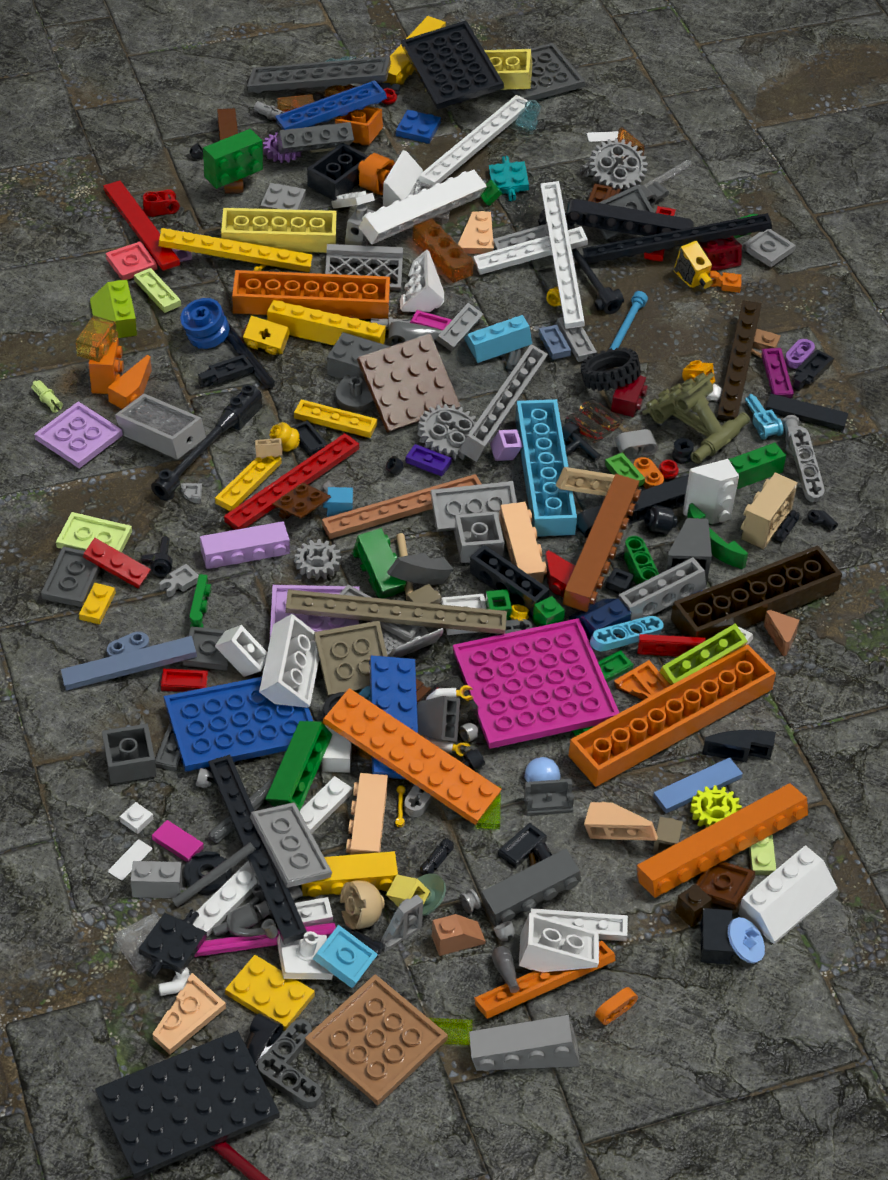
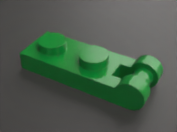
(200, 603)

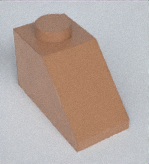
(456, 934)

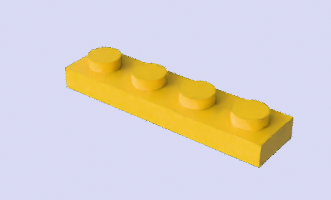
(335, 418)
(247, 482)

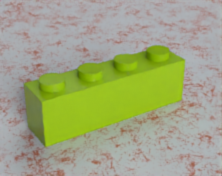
(704, 654)

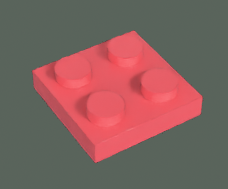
(130, 260)

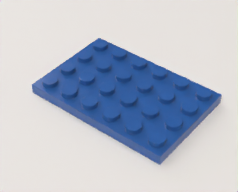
(230, 721)

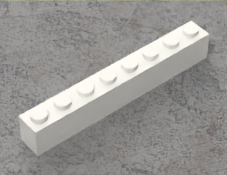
(422, 206)

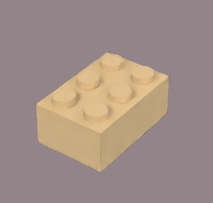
(768, 510)

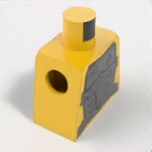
(693, 266)

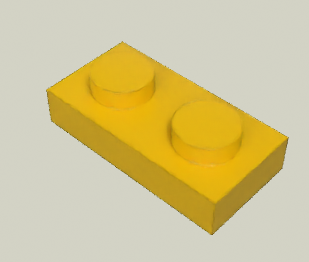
(97, 603)

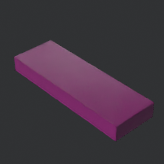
(777, 372)

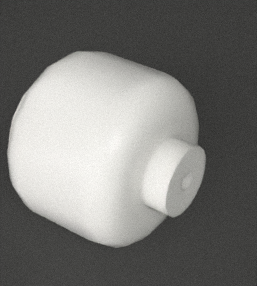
(716, 394)

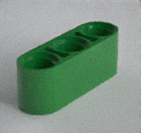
(639, 560)

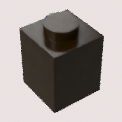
(691, 904)

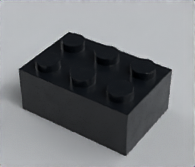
(336, 171)

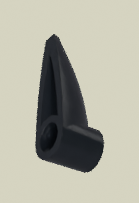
(262, 1036)

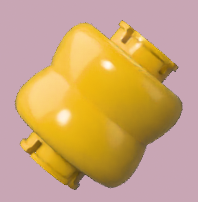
(288, 435)

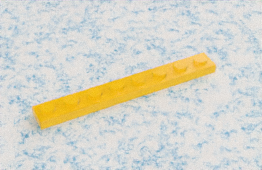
(235, 250)

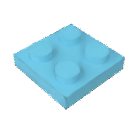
(345, 956)

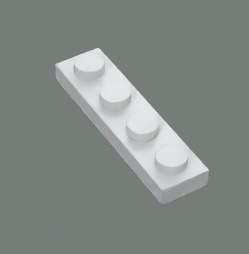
(352, 199)
(608, 925)

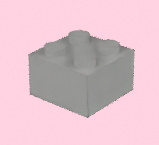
(477, 530)

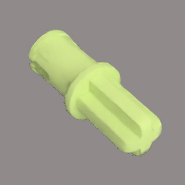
(46, 396)

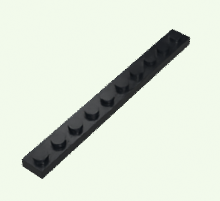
(677, 238)
(269, 880)

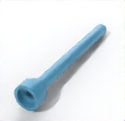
(638, 301)

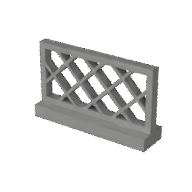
(364, 256)

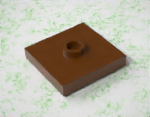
(726, 883)

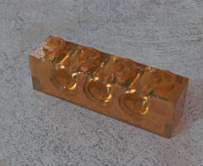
(443, 250)

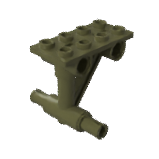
(693, 396)

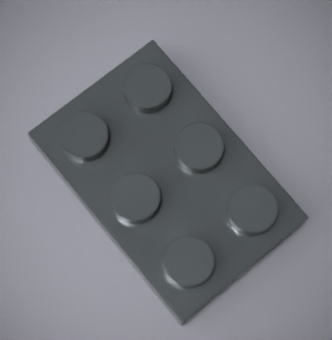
(630, 198)
(70, 578)

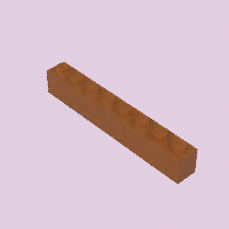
(601, 543)

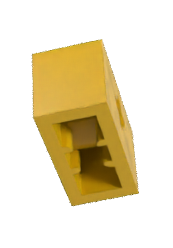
(259, 328)

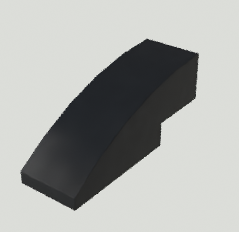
(740, 744)

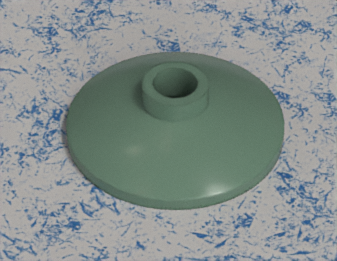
(437, 891)

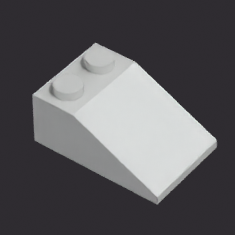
(557, 946)

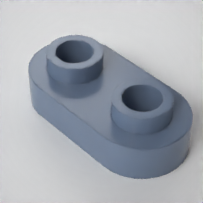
(128, 643)

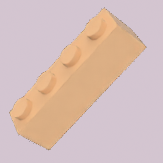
(521, 539)
(368, 813)

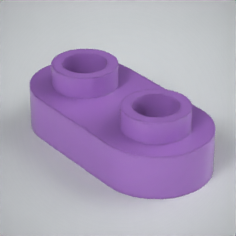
(799, 353)

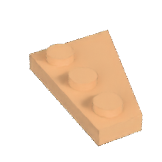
(478, 234)
(190, 1013)

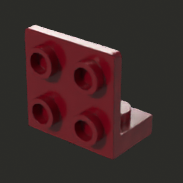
(723, 253)

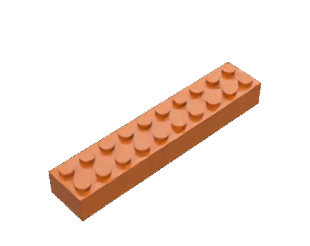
(671, 715)

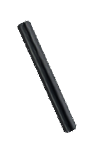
(241, 348)

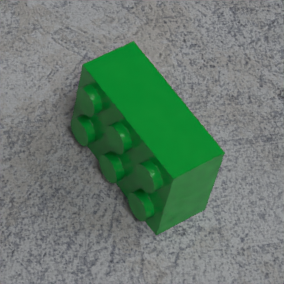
(233, 158)

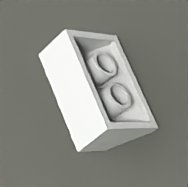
(401, 179)
(712, 490)

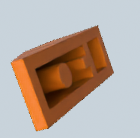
(130, 384)

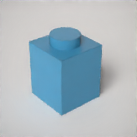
(340, 500)

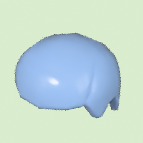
(541, 770)

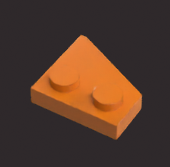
(642, 681)

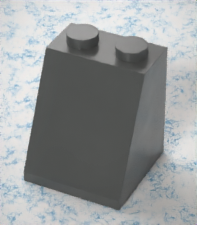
(692, 542)

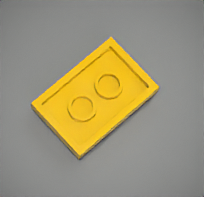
(265, 991)

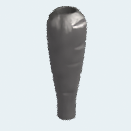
(504, 963)

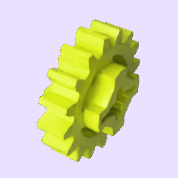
(715, 805)

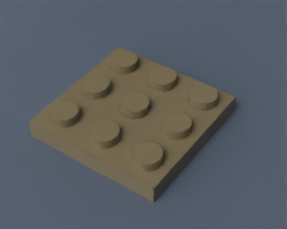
(346, 655)

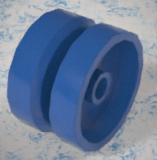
(205, 323)

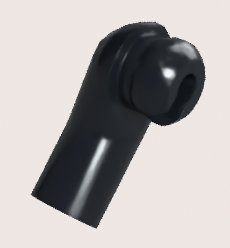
(822, 517)

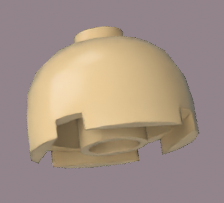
(362, 904)

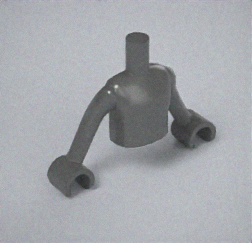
(245, 917)

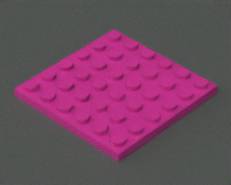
(535, 683)

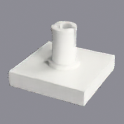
(298, 956)

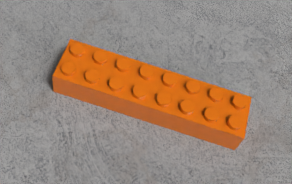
(331, 293)

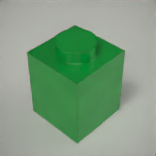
(547, 612)

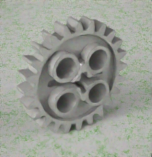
(606, 156)
(445, 429)

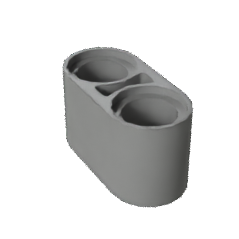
(636, 444)

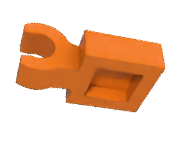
(728, 281)

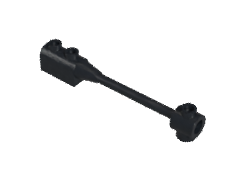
(606, 298)
(235, 415)

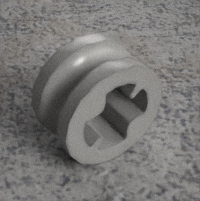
(470, 901)

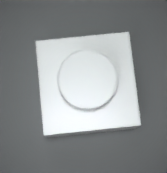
(136, 818)

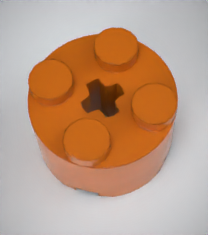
(374, 172)

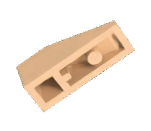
(617, 823)

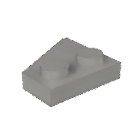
(404, 922)

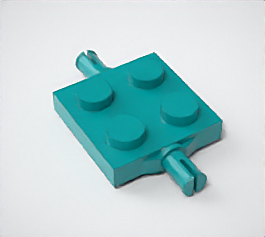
(510, 177)

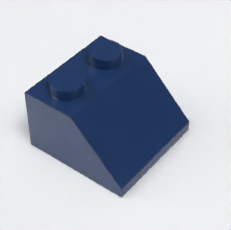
(602, 614)

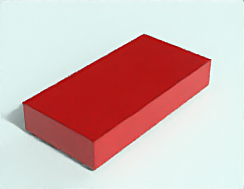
(183, 680)

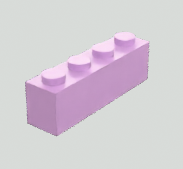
(244, 545)

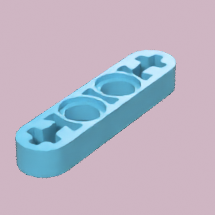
(605, 640)

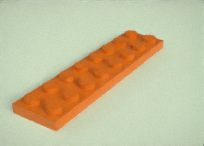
(412, 756)

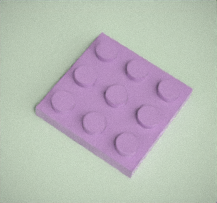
(78, 434)

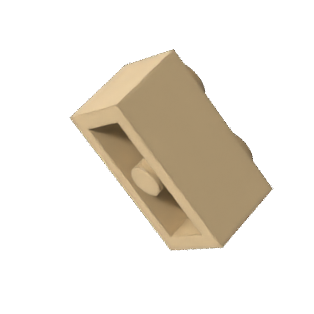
(268, 447)

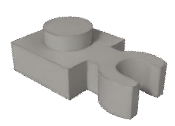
(179, 579)

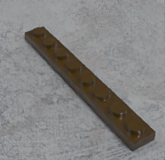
(739, 361)

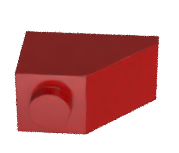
(558, 573)

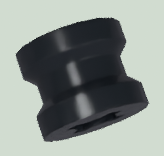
(682, 450)

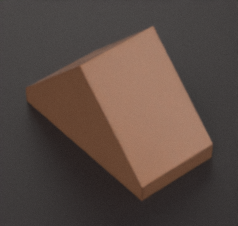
(781, 629)

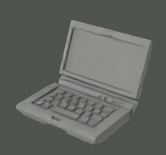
(398, 647)

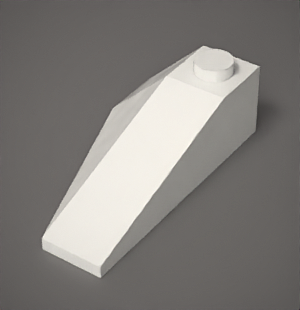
(424, 287)

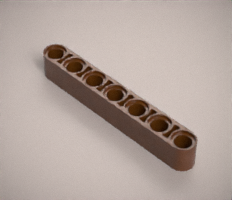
(228, 127)

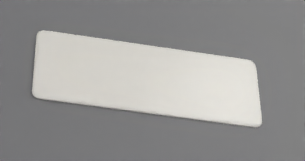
(602, 136)
(124, 864)

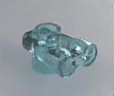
(530, 115)

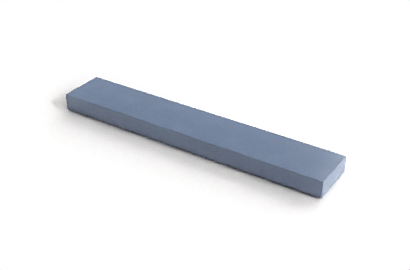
(128, 663)

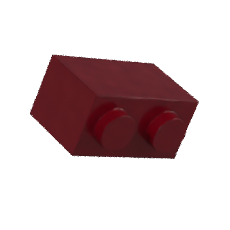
(629, 398)

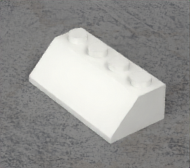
(290, 664)
(788, 895)

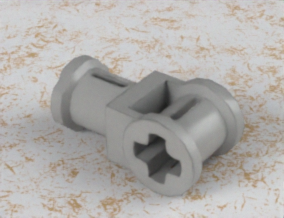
(789, 423)

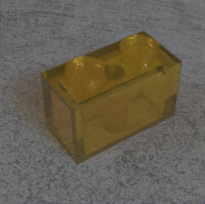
(96, 338)

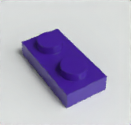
(428, 460)

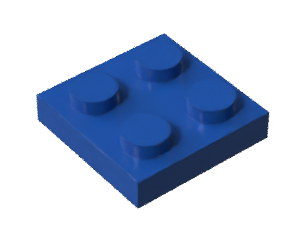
(418, 126)

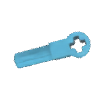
(764, 421)

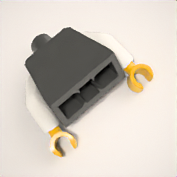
(440, 717)

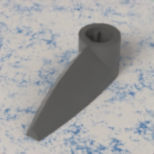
(403, 331)

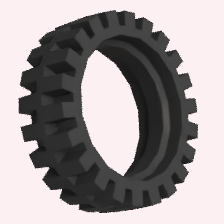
(595, 376)

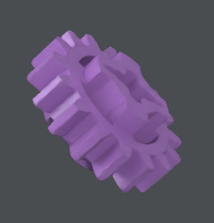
(272, 152)

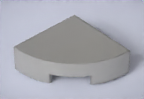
(192, 491)

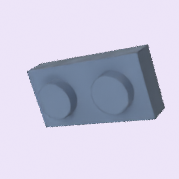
(554, 342)

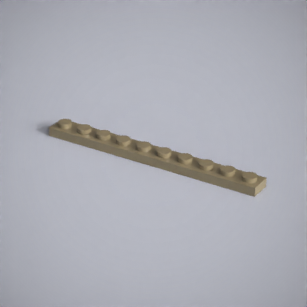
(396, 611)

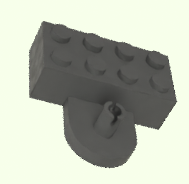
(342, 363)

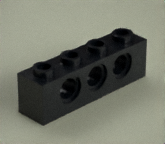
(504, 575)

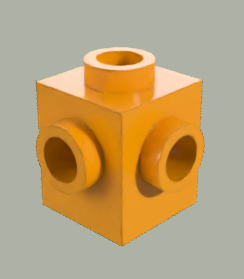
(697, 367)

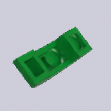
(728, 553)

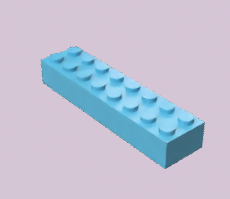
(542, 463)

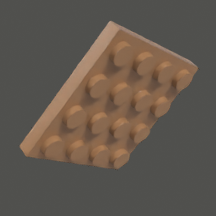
(376, 1039)

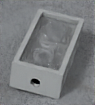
(161, 426)

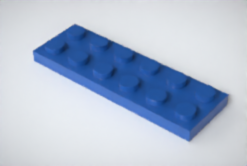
(332, 106)
(395, 693)

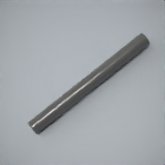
(214, 874)

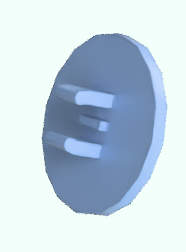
(746, 940)

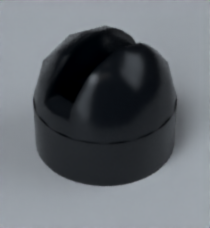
(196, 151)
(394, 465)

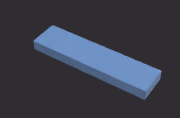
(682, 791)

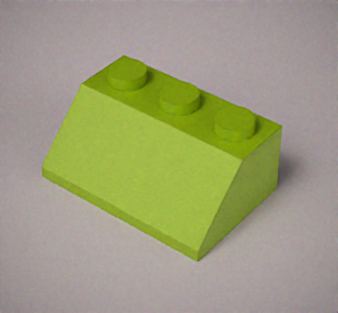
(115, 304)

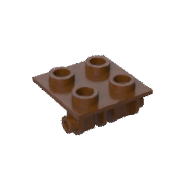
(300, 501)

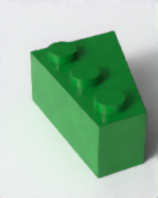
(377, 558)

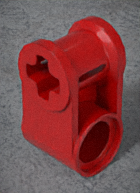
(158, 203)

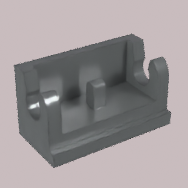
(548, 797)

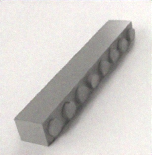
(503, 403)

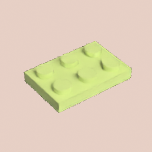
(82, 529)

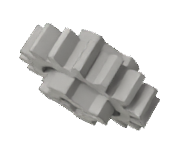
(318, 559)

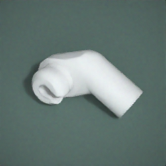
(177, 984)

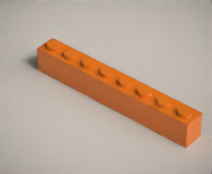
(722, 840)

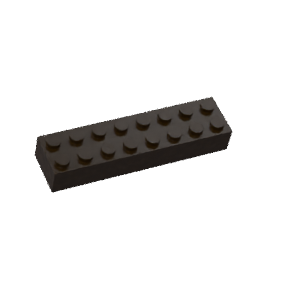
(749, 596)

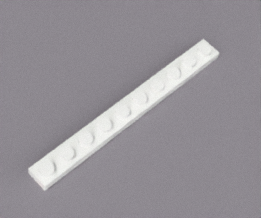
(473, 142)
(562, 255)
(240, 885)

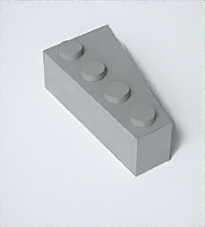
(526, 1045)

